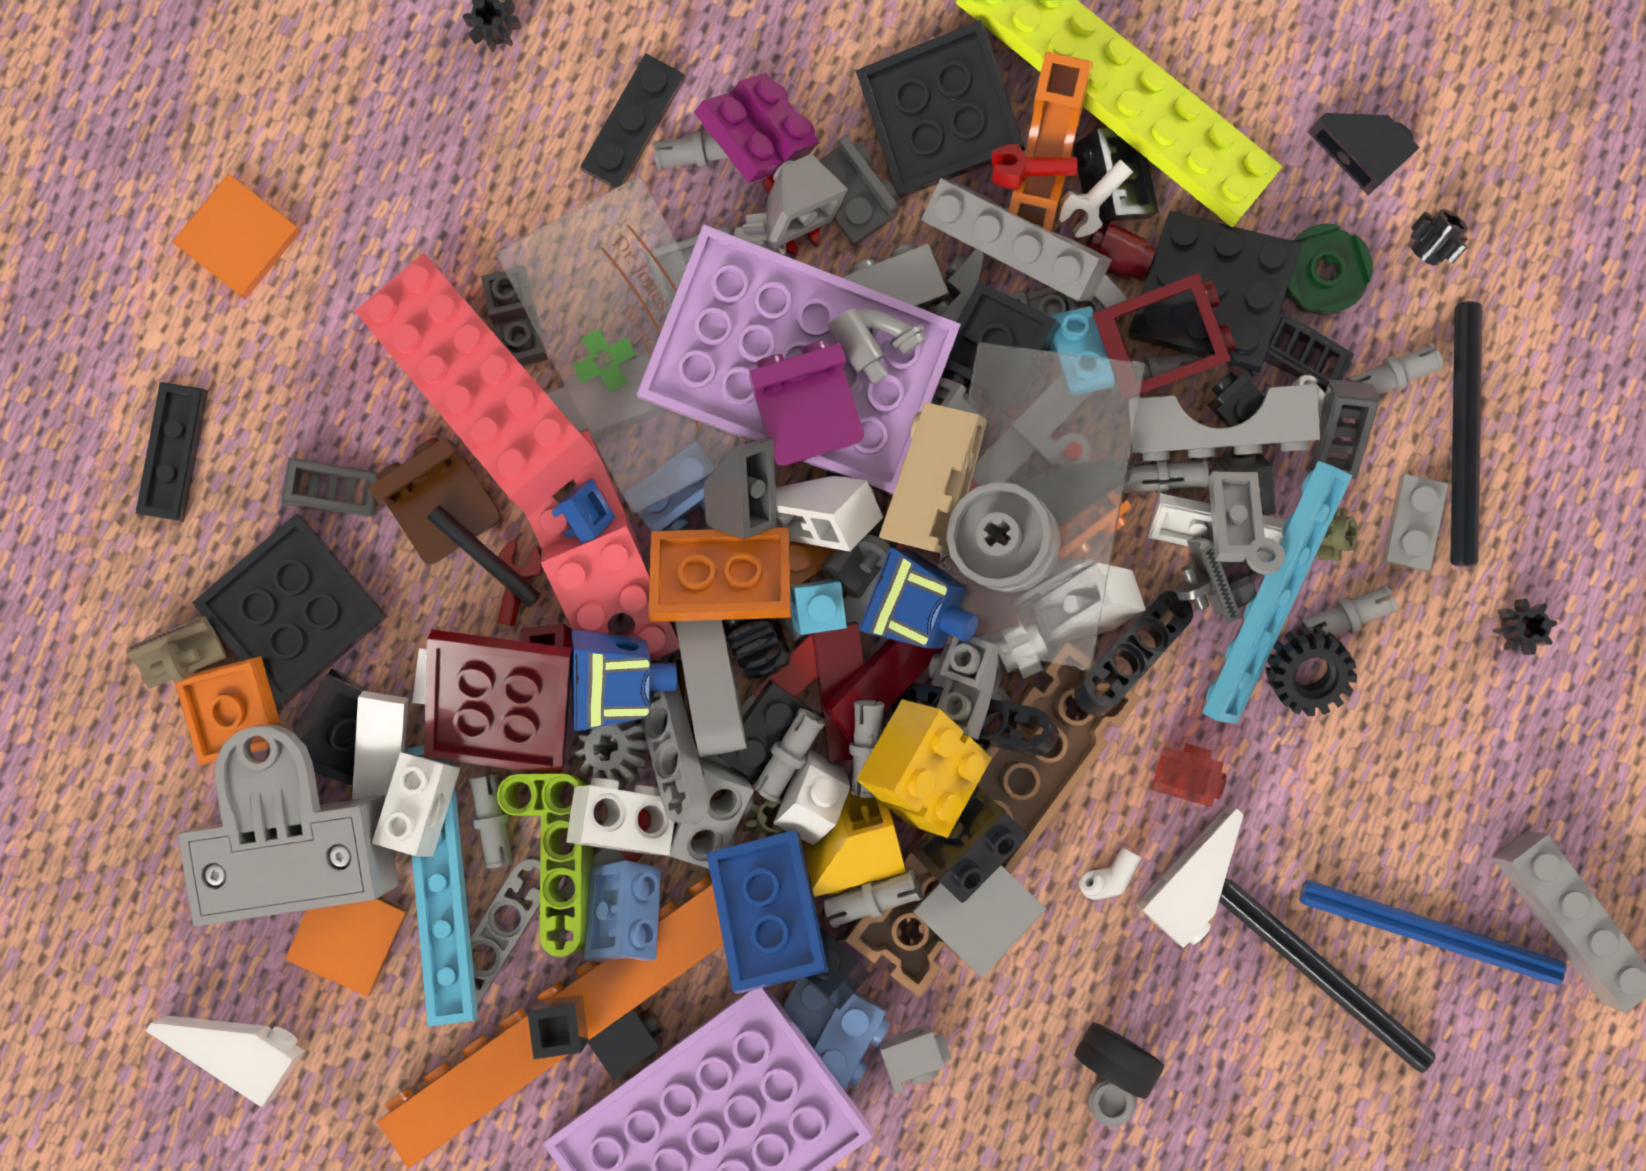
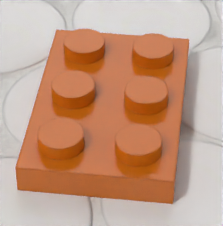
(719, 575)

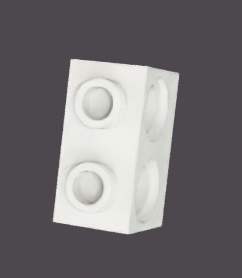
(621, 826)

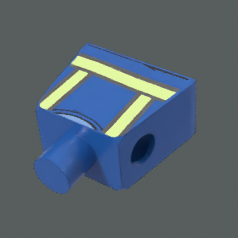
(917, 603)
(614, 679)

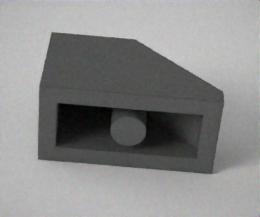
(743, 491)

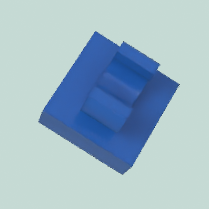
(585, 511)

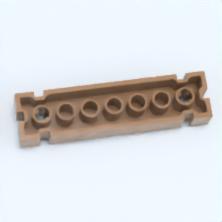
(1027, 789)

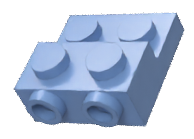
(837, 1034)

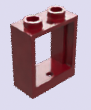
(1206, 299)

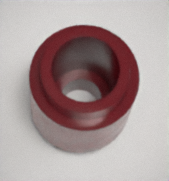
(1128, 251)

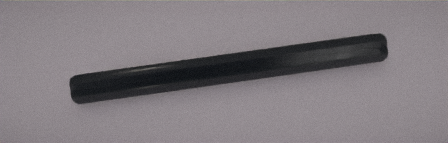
(1466, 434)
(1326, 977)

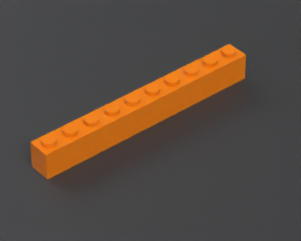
(506, 1063)

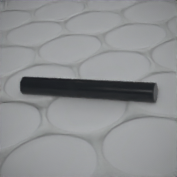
(484, 556)

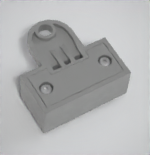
(277, 842)

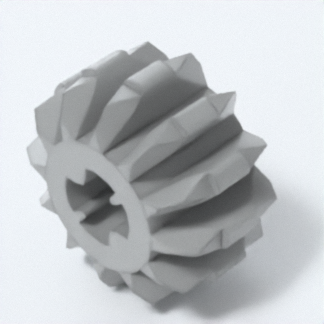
(619, 764)

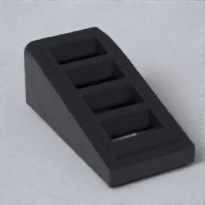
(1312, 338)

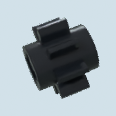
(501, 27)
(1439, 237)
(1513, 628)

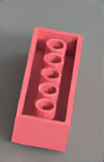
(476, 385)

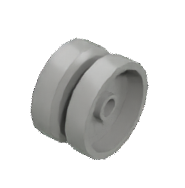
(983, 518)

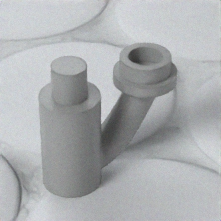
(861, 348)

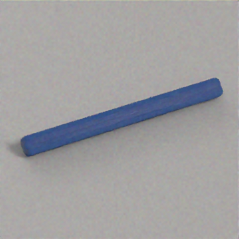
(1432, 932)

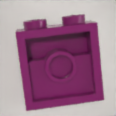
(757, 127)

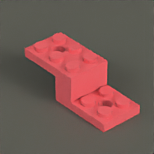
(603, 573)

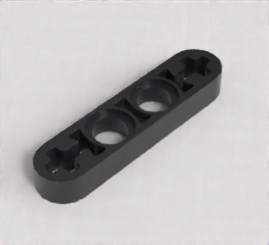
(1135, 652)
(1007, 736)

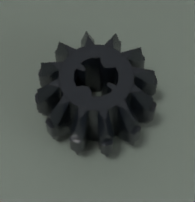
(758, 645)

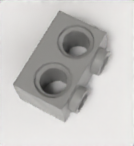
(721, 816)

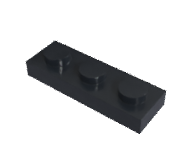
(632, 122)

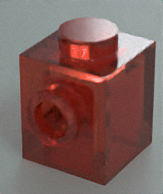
(1189, 775)

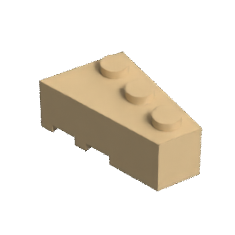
(933, 476)

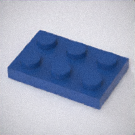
(766, 912)

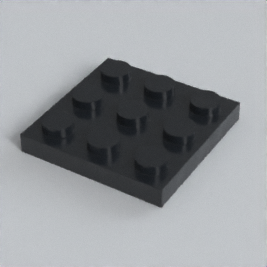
(939, 108)
(1248, 275)
(291, 608)

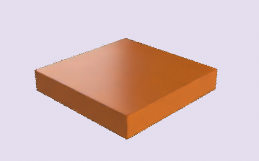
(236, 236)
(224, 703)
(348, 942)

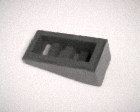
(1351, 401)
(292, 483)

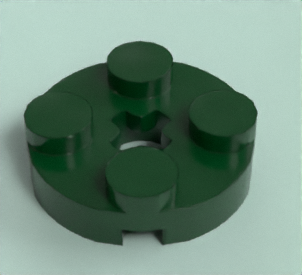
(1347, 284)

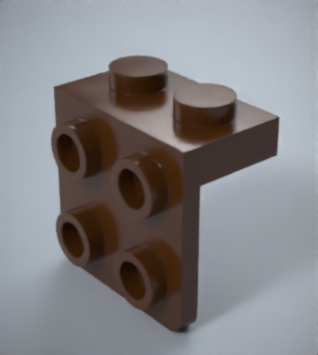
(432, 479)

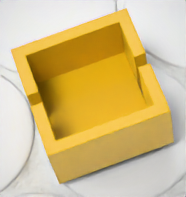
(924, 768)

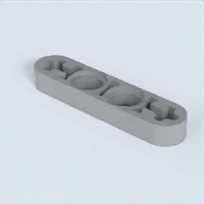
(681, 790)
(499, 939)

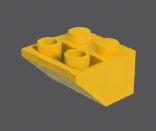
(856, 850)

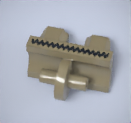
(177, 652)

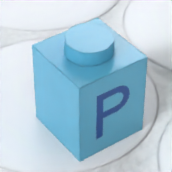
(817, 606)

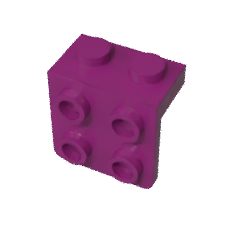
(806, 403)

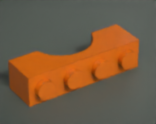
(1052, 134)

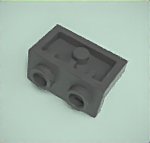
(868, 201)

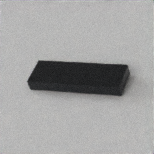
(171, 451)

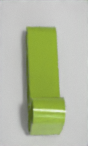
(554, 862)

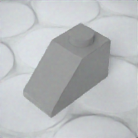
(801, 199)

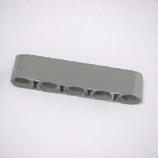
(711, 687)

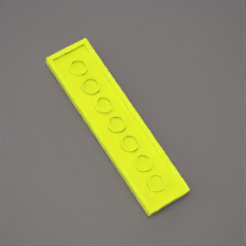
(1138, 101)

